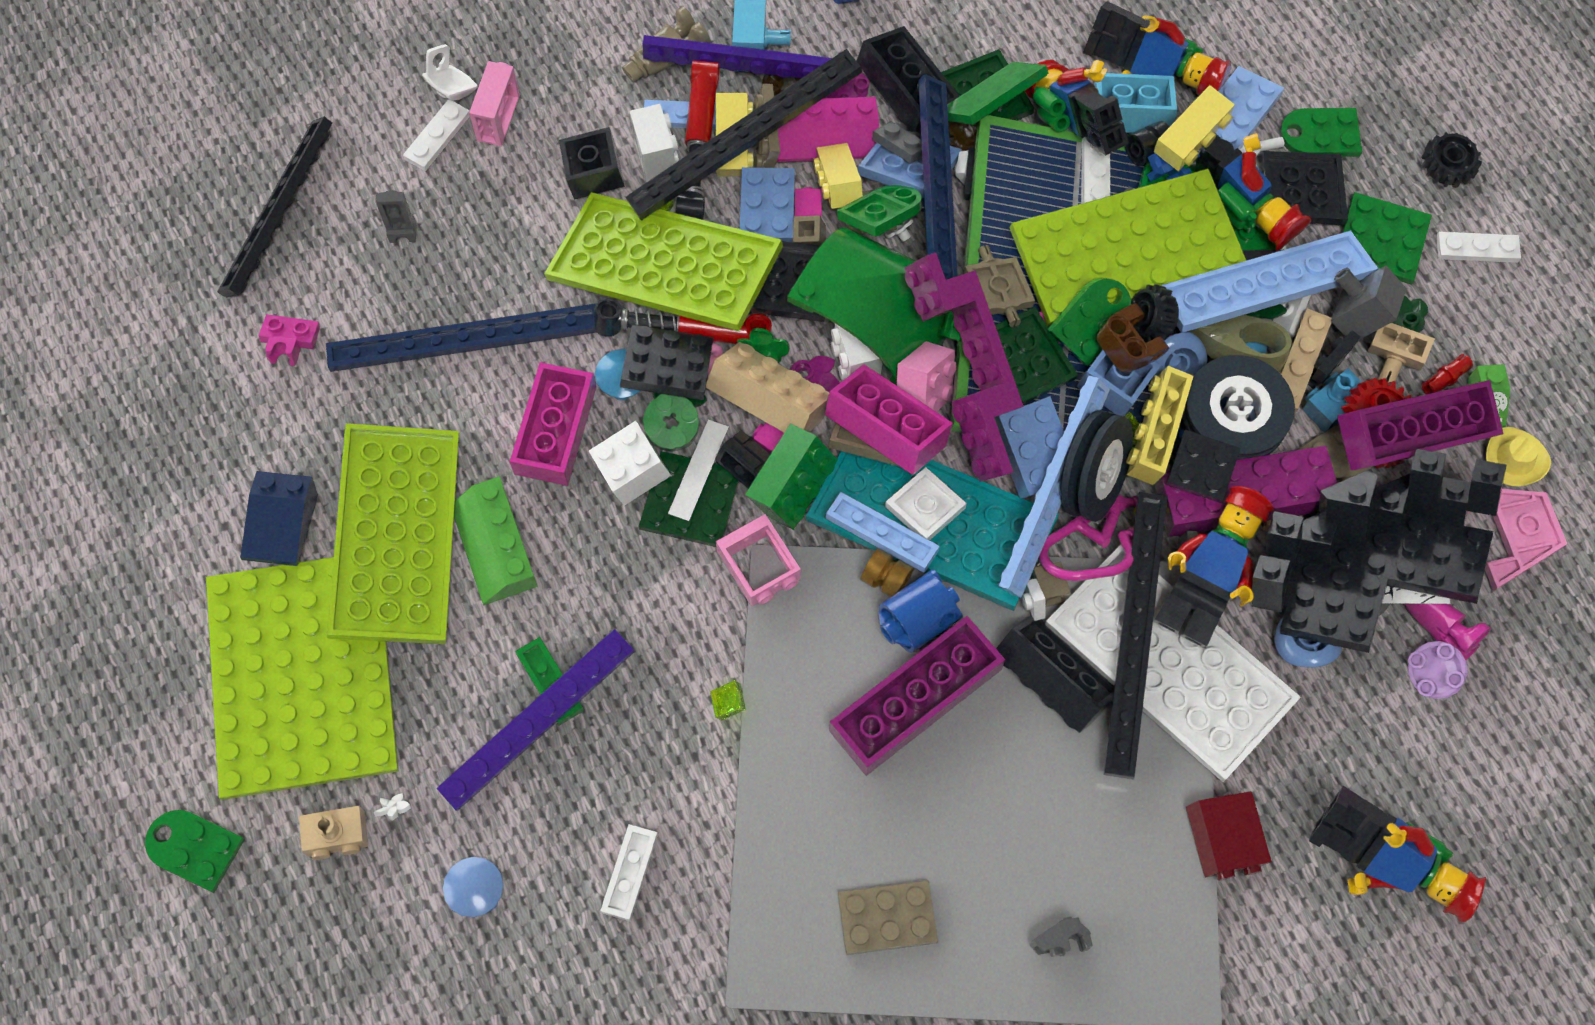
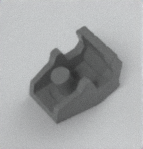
(1056, 938)

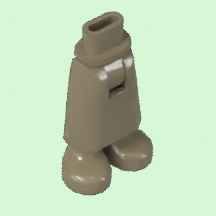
(685, 26)

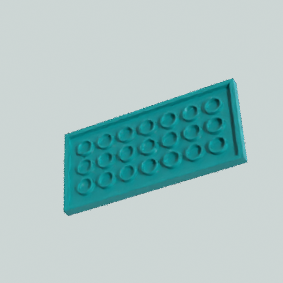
(971, 547)

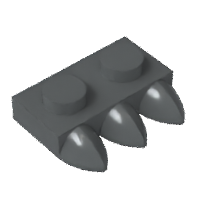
(899, 141)

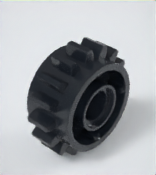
(1463, 162)
(1160, 312)

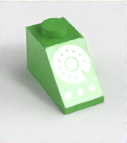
(1500, 385)

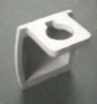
(446, 79)

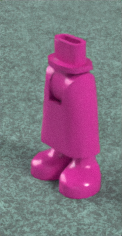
(1445, 625)

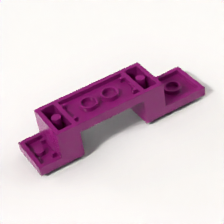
(986, 354)

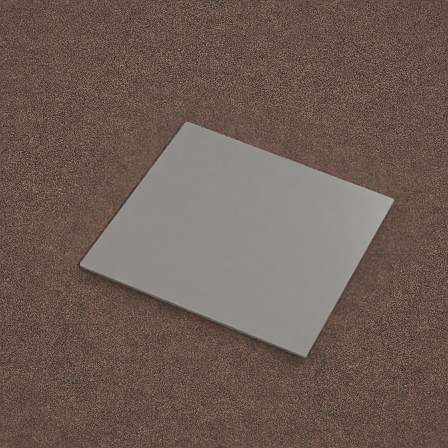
(984, 804)

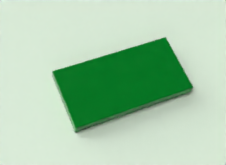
(995, 92)

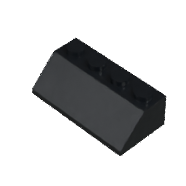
(894, 66)
(1056, 673)

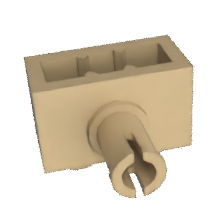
(1399, 348)
(333, 832)

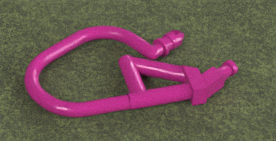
(1101, 538)

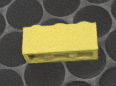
(729, 110)
(1195, 128)
(837, 175)

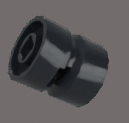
(1143, 142)

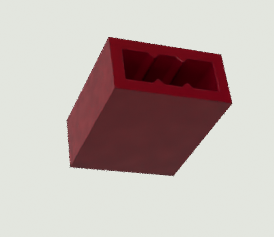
(1228, 835)

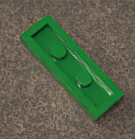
(543, 671)

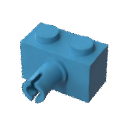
(1326, 403)

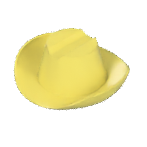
(1522, 453)

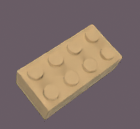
(767, 389)

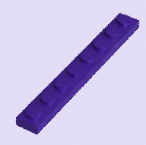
(731, 57)
(535, 720)

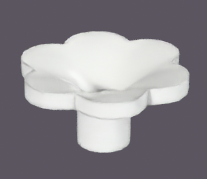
(901, 231)

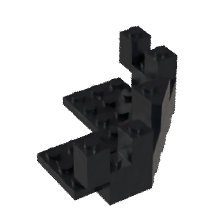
(1367, 537)

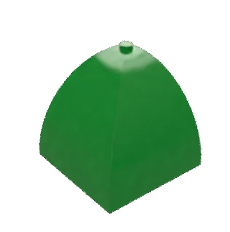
(867, 295)

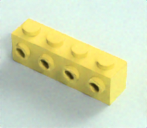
(1160, 425)

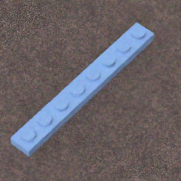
(1048, 497)

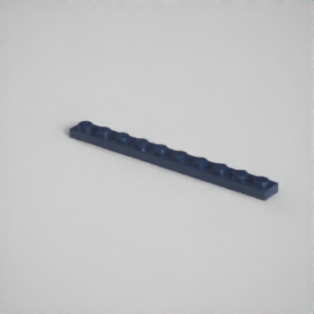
(937, 174)
(460, 337)

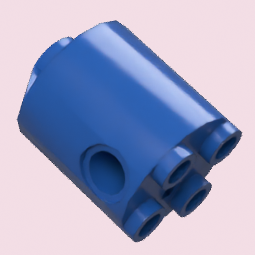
(919, 612)

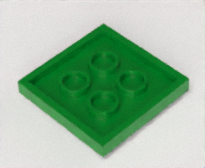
(1389, 234)

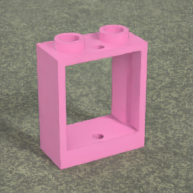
(494, 103)
(745, 537)

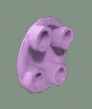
(1437, 669)

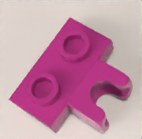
(287, 336)

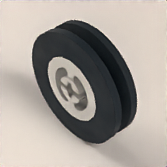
(1245, 383)
(1096, 465)

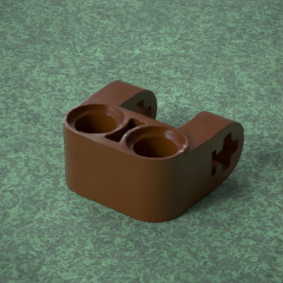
(1124, 343)

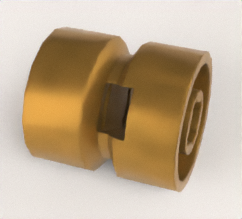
(886, 573)

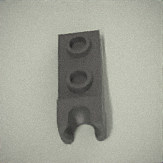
(396, 215)

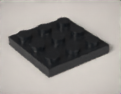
(1308, 180)
(780, 281)
(667, 362)

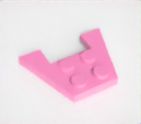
(1528, 533)

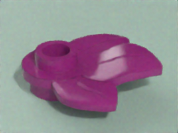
(818, 371)

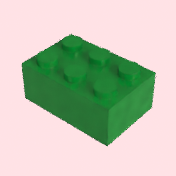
(792, 476)

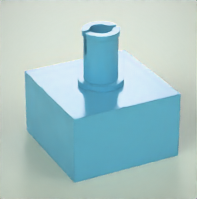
(751, 28)

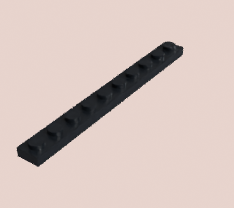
(743, 134)
(1135, 637)

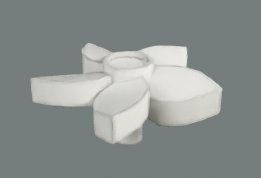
(393, 807)

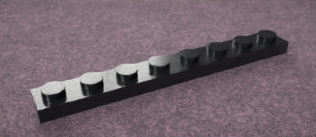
(271, 215)

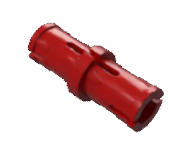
(1447, 374)

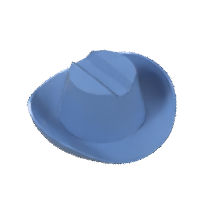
(1185, 354)
(1304, 652)

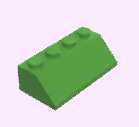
(492, 542)

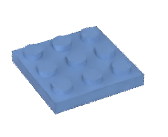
(891, 169)

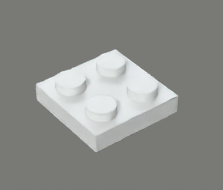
(925, 504)

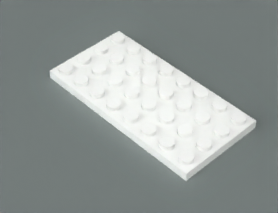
(1206, 699)

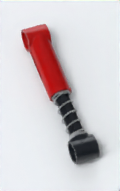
(699, 128)
(612, 318)

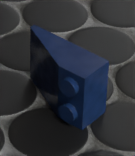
(278, 518)

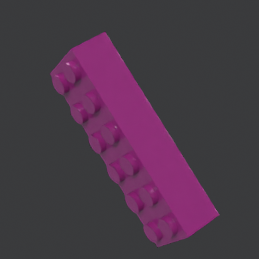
(1421, 422)
(1286, 479)
(916, 695)

